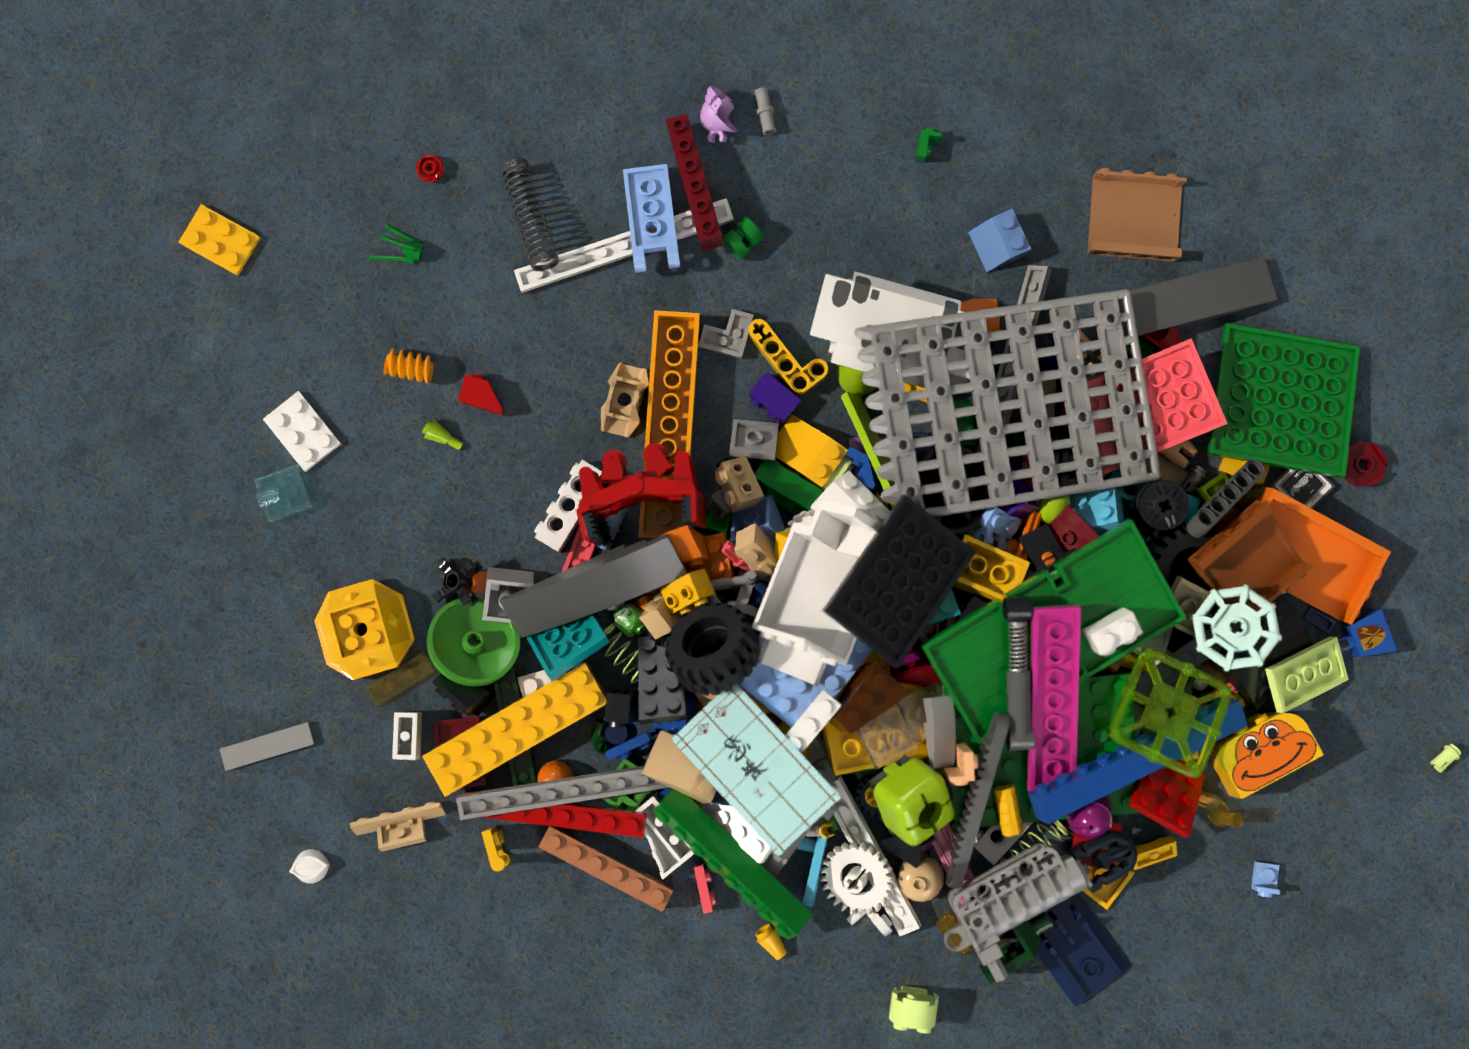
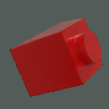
(480, 394)

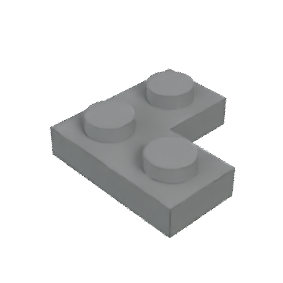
(728, 341)

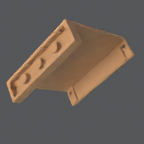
(1135, 215)

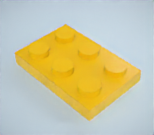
(219, 240)

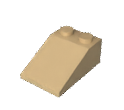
(672, 768)

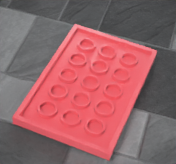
(1178, 396)

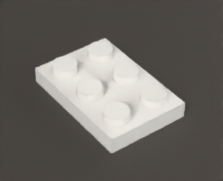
(302, 431)

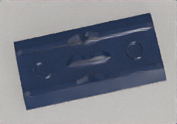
(1079, 950)

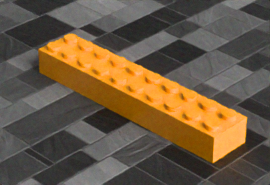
(670, 406)

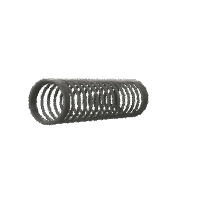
(539, 257)

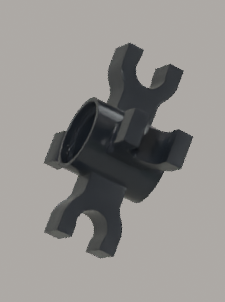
(457, 581)

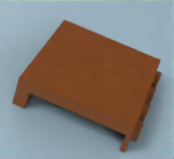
(1250, 553)

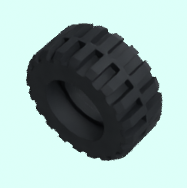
(1168, 543)
(726, 666)

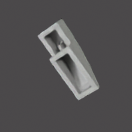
(940, 731)

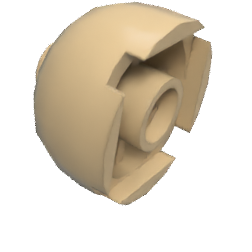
(921, 882)

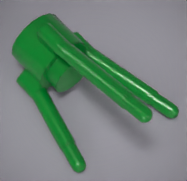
(411, 248)

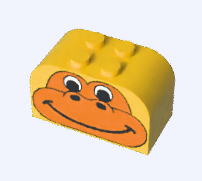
(1263, 752)

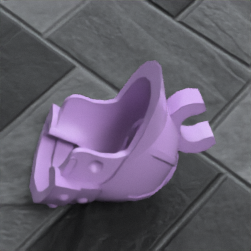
(716, 113)

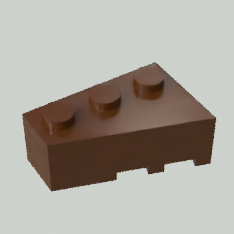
(866, 698)

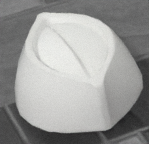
(310, 866)

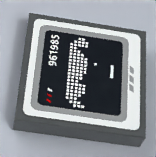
(1303, 486)

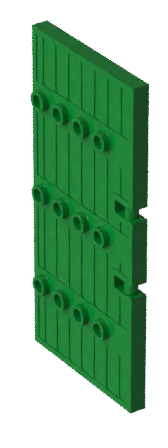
(1098, 577)

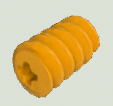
(409, 366)

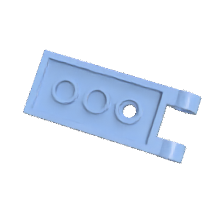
(650, 206)

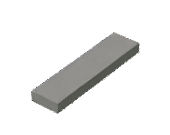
(267, 746)

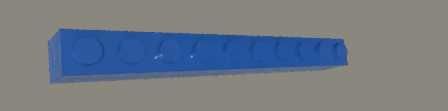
(1122, 767)

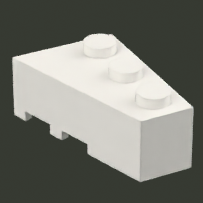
(665, 846)

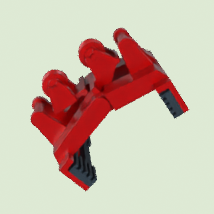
(631, 490)

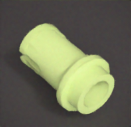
(1446, 757)

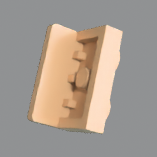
(965, 766)

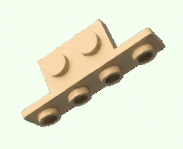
(399, 828)

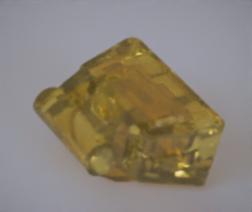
(945, 923)

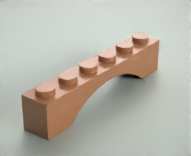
(621, 876)

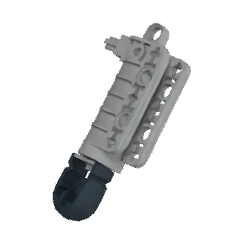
(1031, 891)

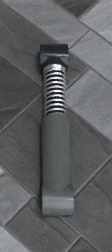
(1020, 732)

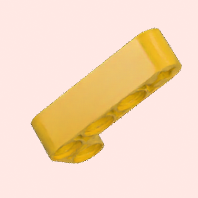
(784, 355)

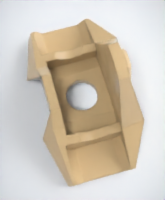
(618, 418)

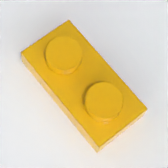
(1155, 852)

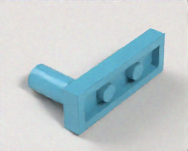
(818, 847)

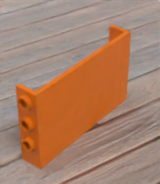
(1341, 559)

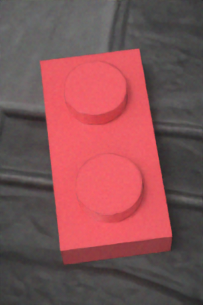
(703, 877)

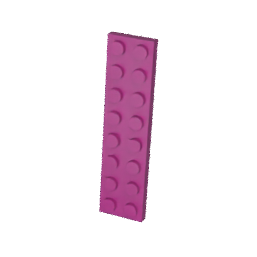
(1054, 692)

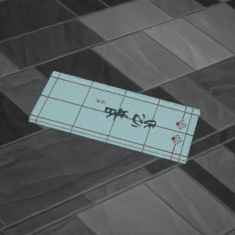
(756, 768)

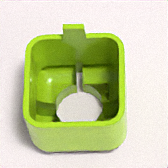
(904, 808)

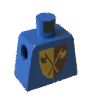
(1368, 635)

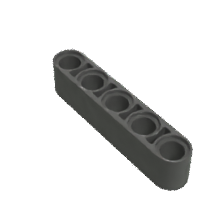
(1225, 498)

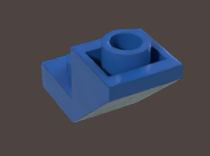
(867, 474)

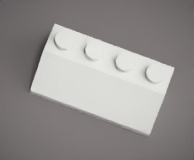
(851, 492)

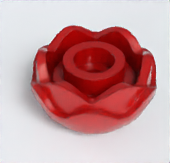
(425, 163)

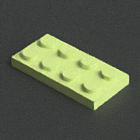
(1306, 674)

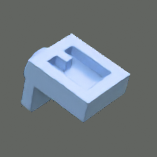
(1265, 879)

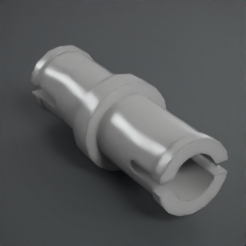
(765, 111)

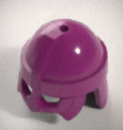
(1096, 814)

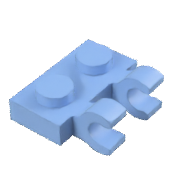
(1001, 523)

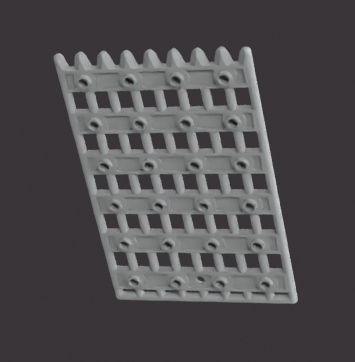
(1031, 400)

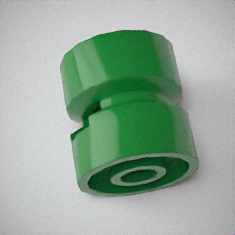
(742, 238)

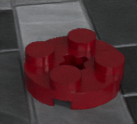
(1375, 468)

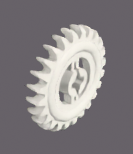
(850, 895)

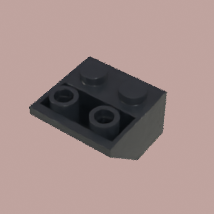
(465, 698)

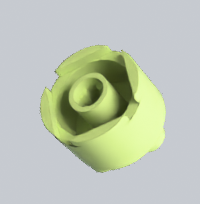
(913, 1009)

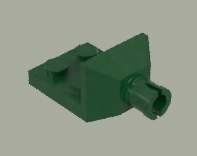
(1025, 949)

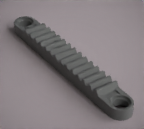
(976, 800)

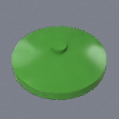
(471, 648)

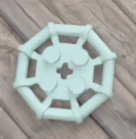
(1239, 641)

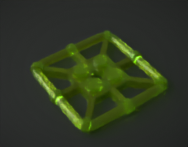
(1185, 709)

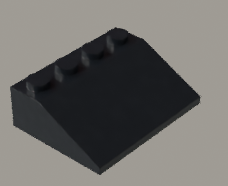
(1253, 681)

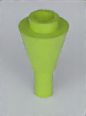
(437, 433)

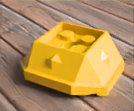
(387, 624)

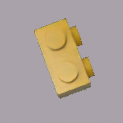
(688, 591)

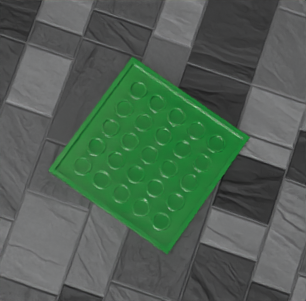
(1285, 400)

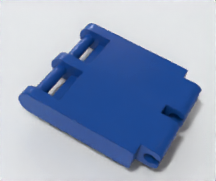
(625, 749)

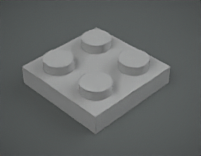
(754, 439)

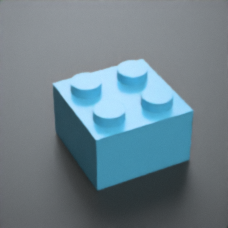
(1100, 508)

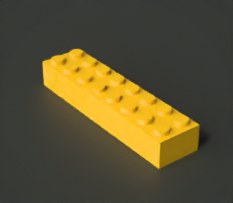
(515, 729)

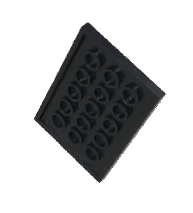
(899, 581)

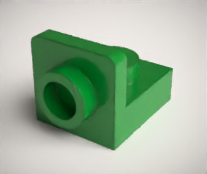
(923, 147)

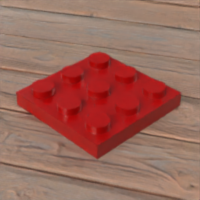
(1168, 798)

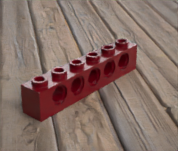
(694, 182)

